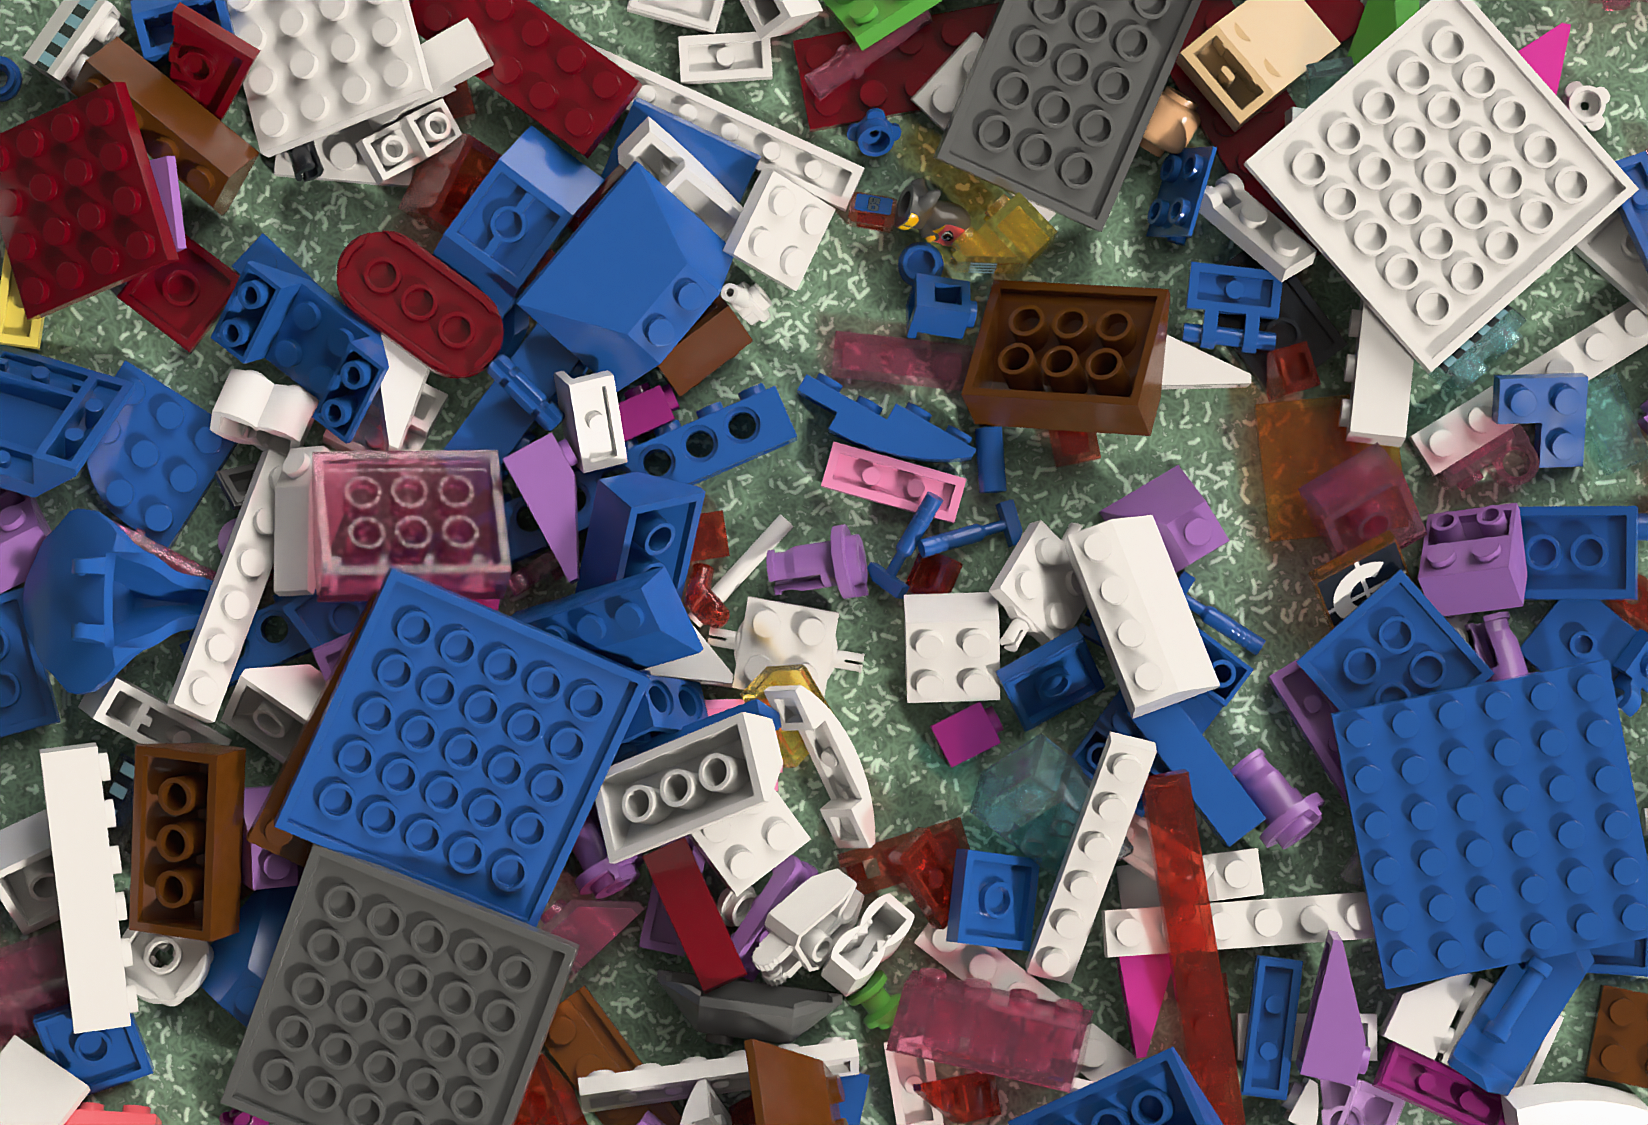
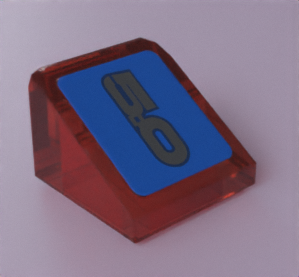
(872, 212)

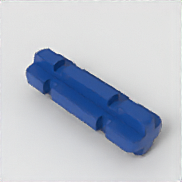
(525, 393)

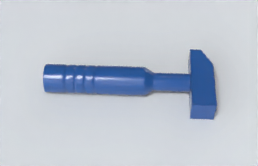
(953, 539)
(905, 547)
(1220, 621)

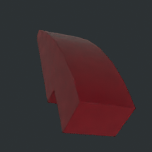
(695, 915)

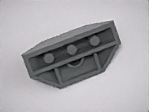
(748, 1008)

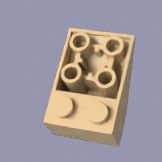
(1255, 55)

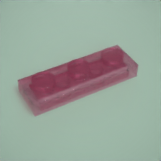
(900, 360)

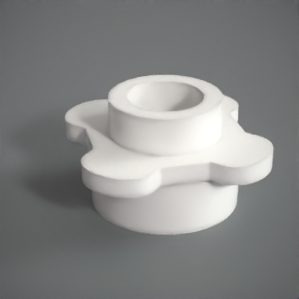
(1596, 99)

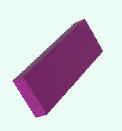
(1436, 1088)

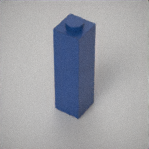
(1214, 788)

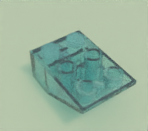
(1035, 801)

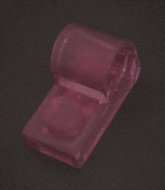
(1491, 455)

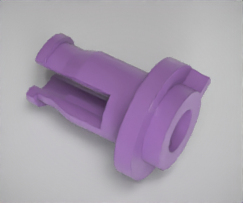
(822, 565)
(1498, 646)
(1285, 809)
(600, 875)

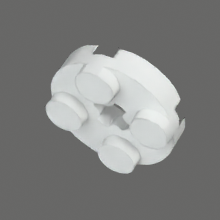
(172, 981)

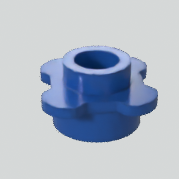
(874, 143)

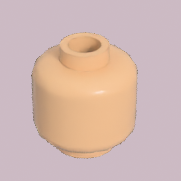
(1171, 123)

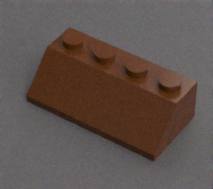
(207, 152)
(187, 840)

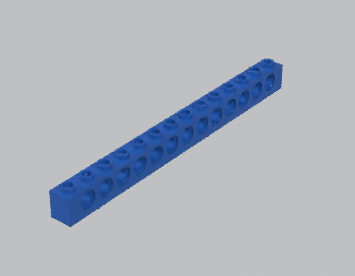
(757, 402)

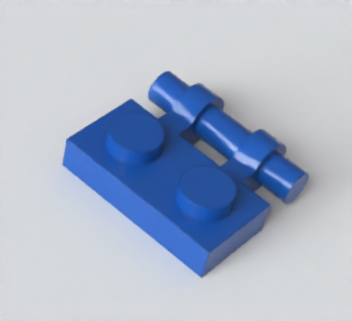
(1232, 292)

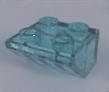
(1467, 363)

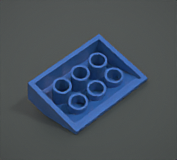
(1143, 1094)

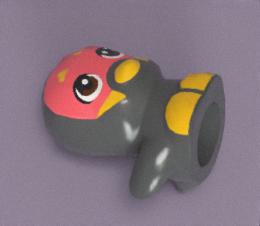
(933, 218)

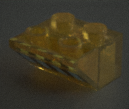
(1007, 241)

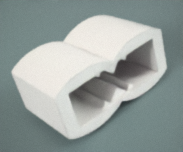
(262, 412)
(867, 944)

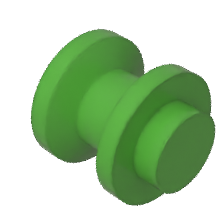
(877, 1002)

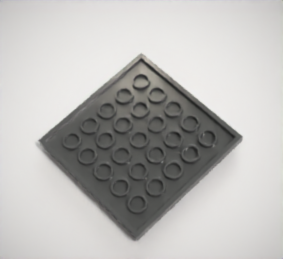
(396, 1005)

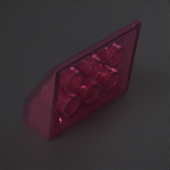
(413, 511)

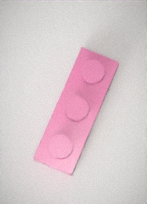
(891, 481)

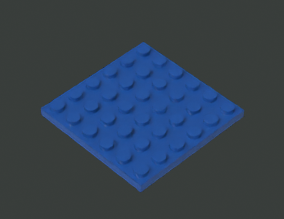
(461, 748)
(1495, 823)

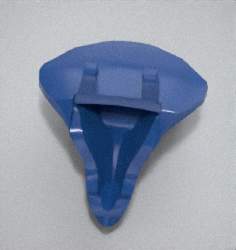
(102, 601)

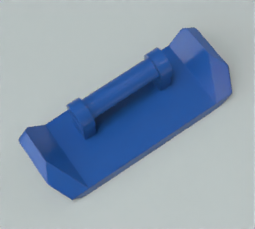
(1516, 1019)

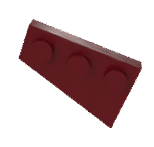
(208, 60)

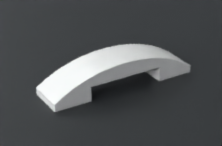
(836, 760)

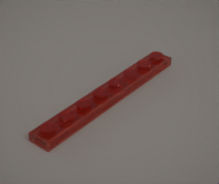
(1192, 941)

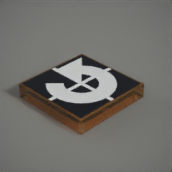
(1355, 575)

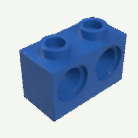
(665, 708)

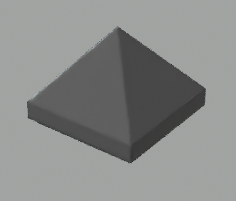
(235, 483)

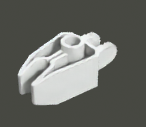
(807, 926)

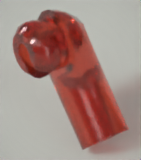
(702, 600)

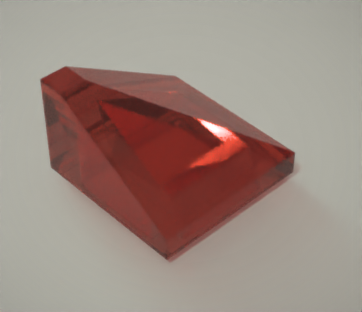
(1290, 371)

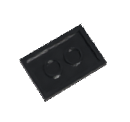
(1298, 322)

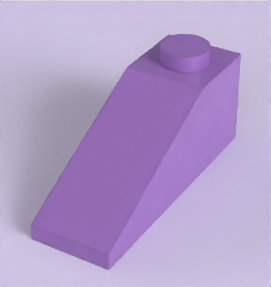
(550, 491)
(1333, 1030)

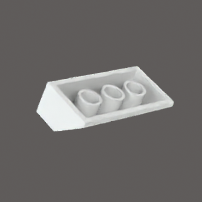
(1140, 613)
(688, 784)

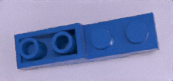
(902, 435)

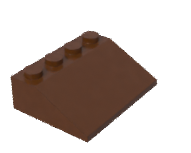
(1069, 357)
(792, 1087)

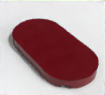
(419, 304)

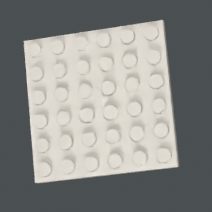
(1441, 177)

